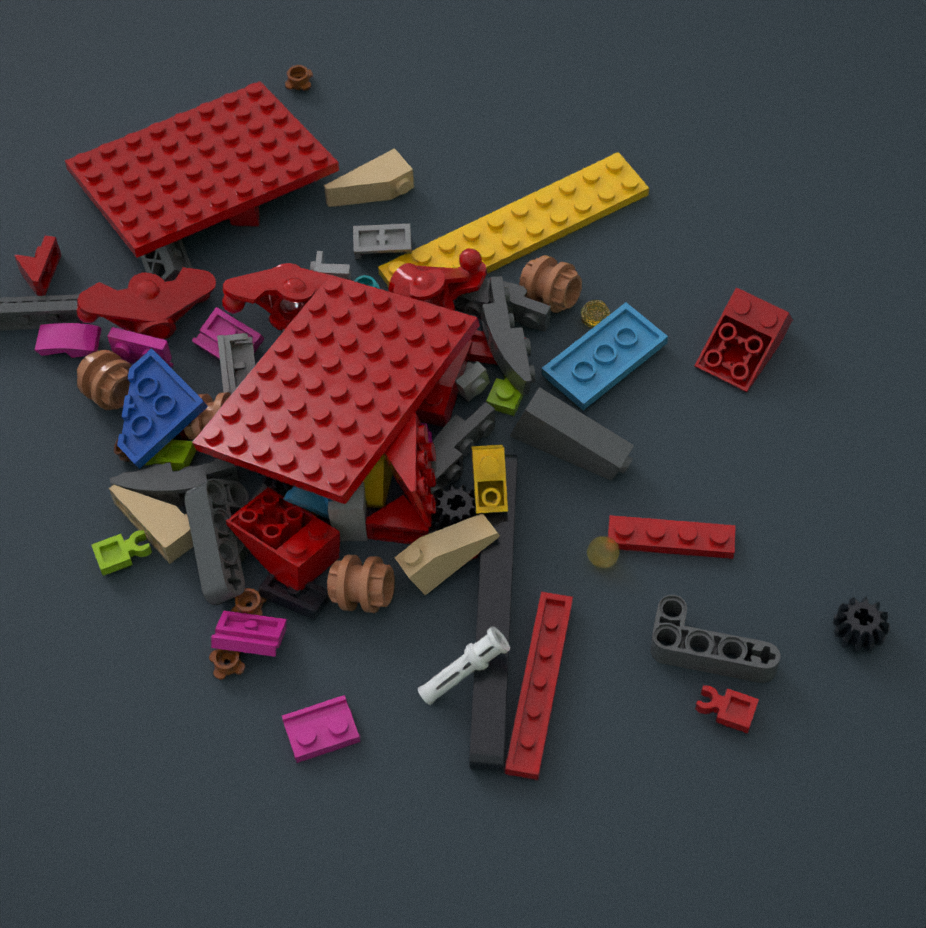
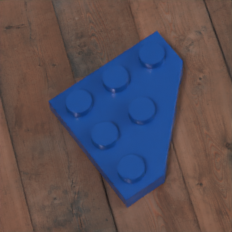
(155, 408)

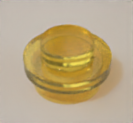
(594, 312)
(603, 551)

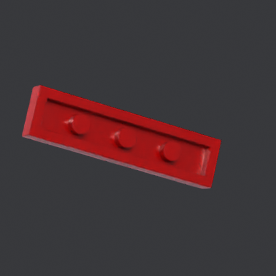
(673, 536)

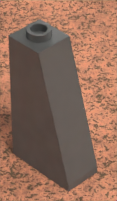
(572, 436)

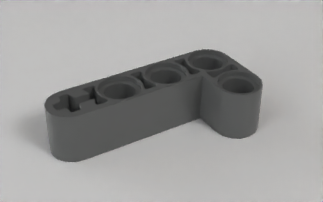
(213, 541)
(714, 644)

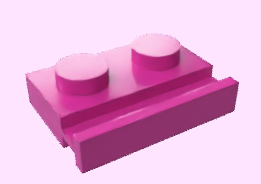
(222, 324)
(133, 346)
(249, 633)
(320, 728)

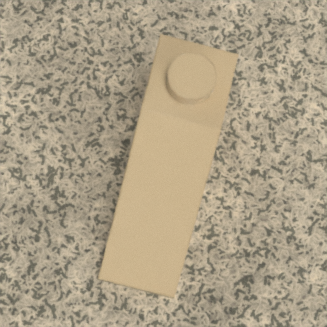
(372, 182)
(162, 522)
(443, 552)

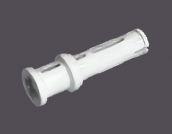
(475, 657)

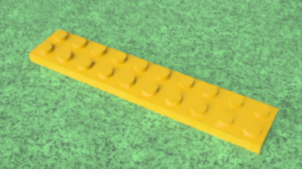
(534, 218)

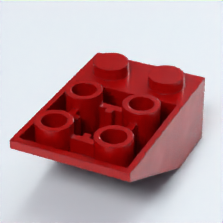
(744, 340)
(410, 464)
(286, 538)

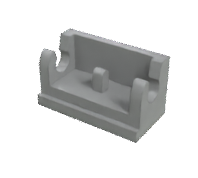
(382, 239)
(236, 359)
(350, 518)

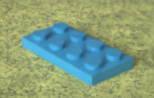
(604, 356)

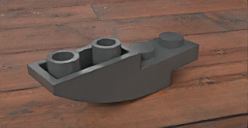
(525, 310)
(504, 340)
(456, 442)
(170, 486)

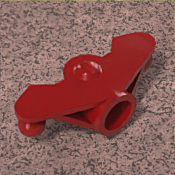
(440, 284)
(277, 290)
(148, 303)

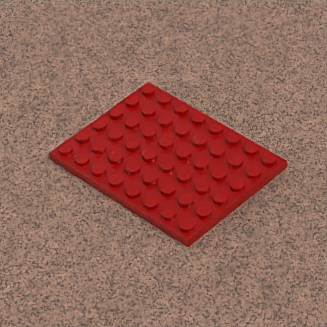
(200, 168)
(336, 387)

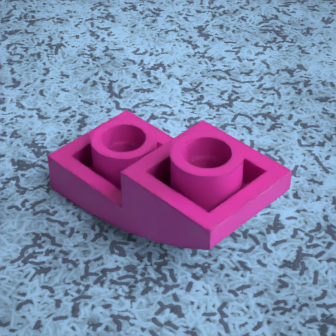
(71, 338)

